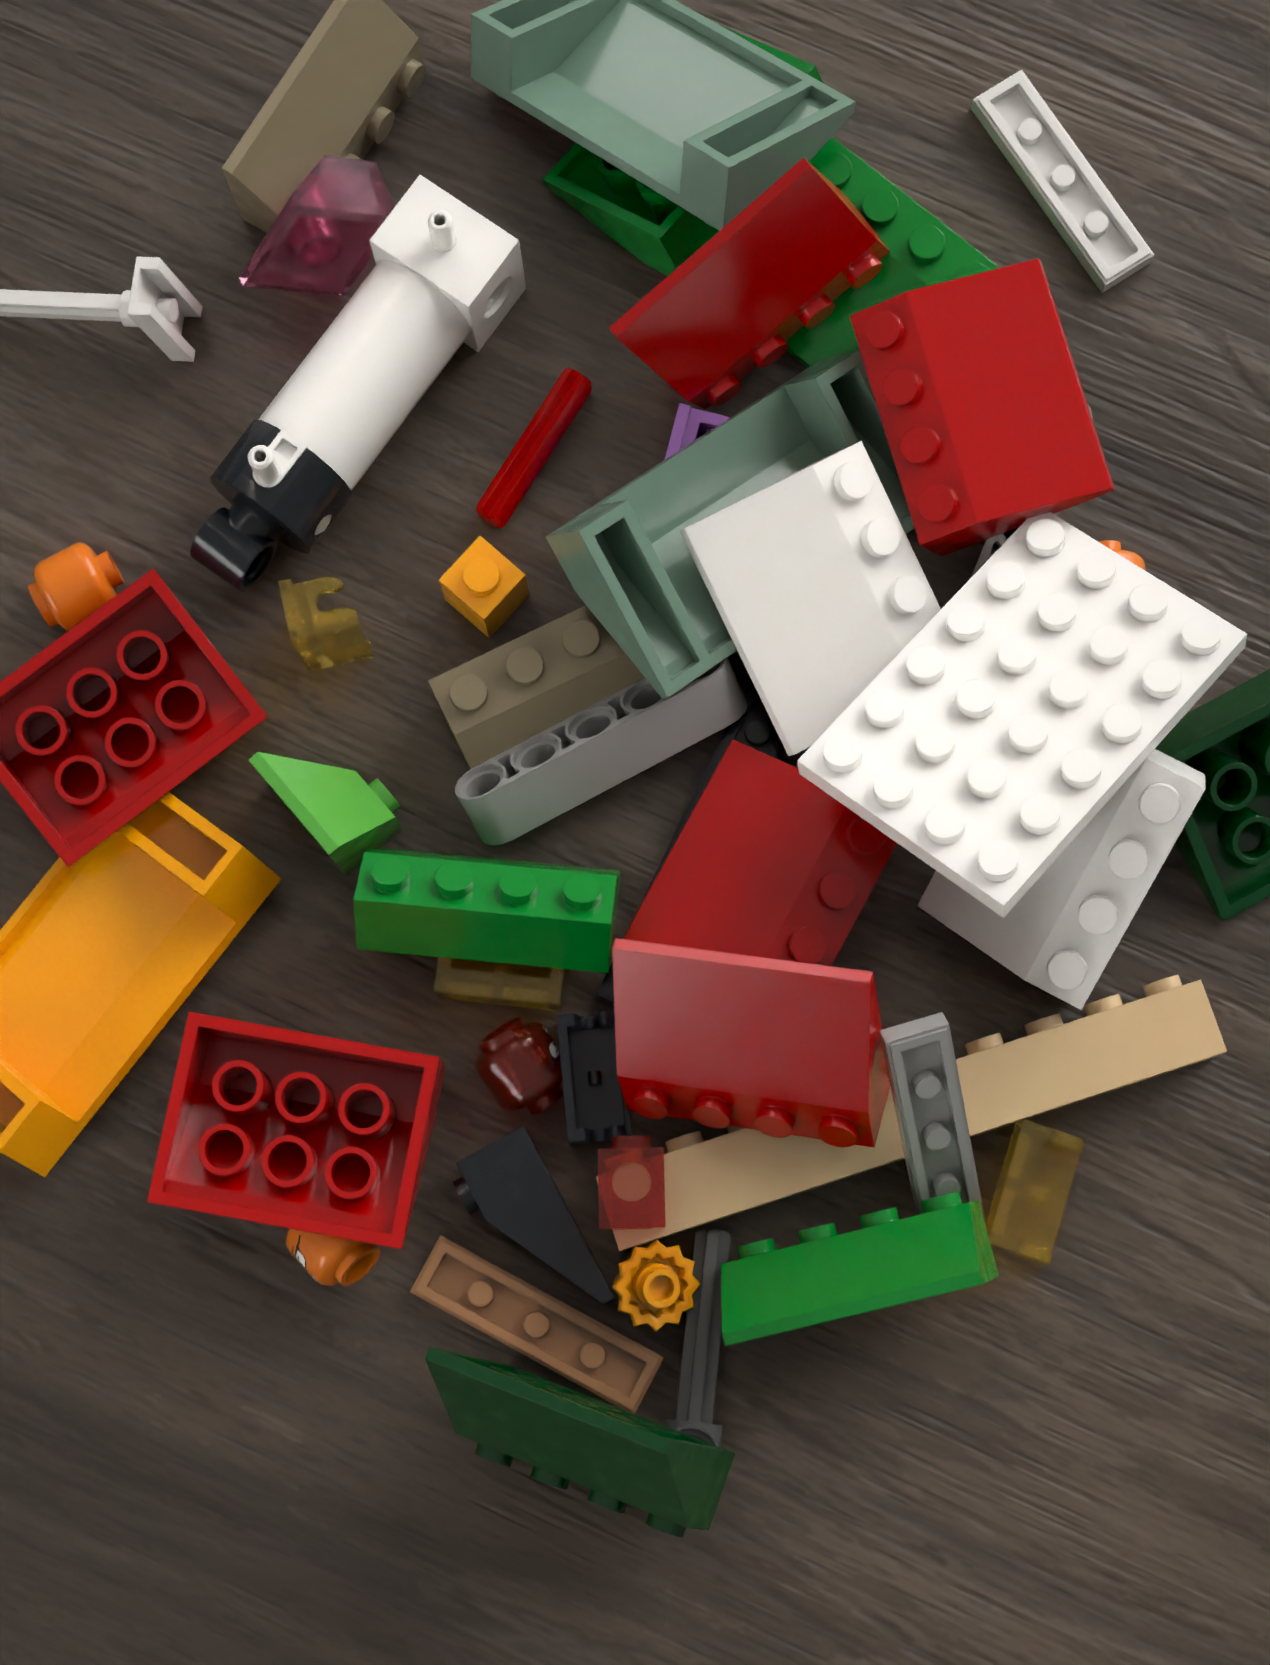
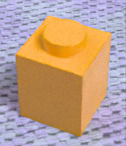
(484, 586)

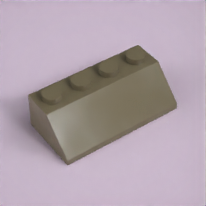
(328, 103)
(531, 684)

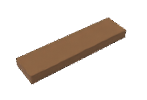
(537, 1324)

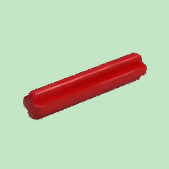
(534, 448)

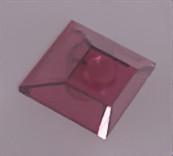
(323, 230)

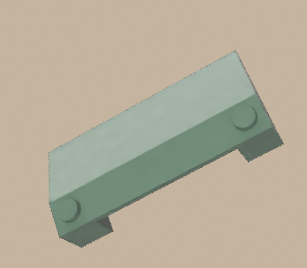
(658, 95)
(629, 547)

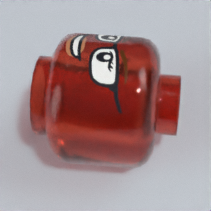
(520, 1066)

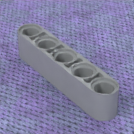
(594, 752)

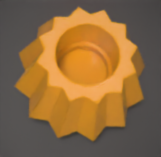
(655, 1285)

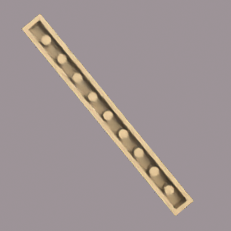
(998, 1087)

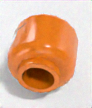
(74, 584)
(332, 1258)

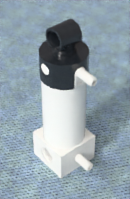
(435, 284)

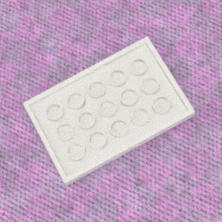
(1021, 709)

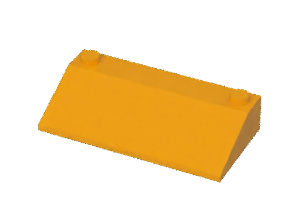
(105, 964)

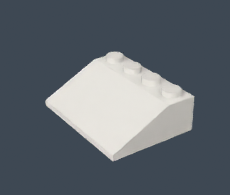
(813, 589)
(1088, 896)

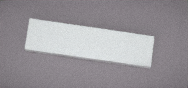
(1062, 181)

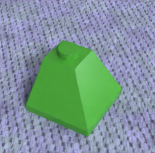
(332, 805)

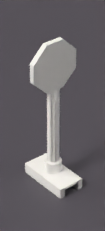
(154, 304)

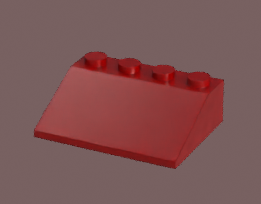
(753, 287)
(981, 405)
(116, 717)
(763, 867)
(749, 1042)
(297, 1130)

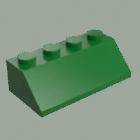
(486, 909)
(856, 1270)

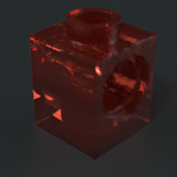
(634, 1215)

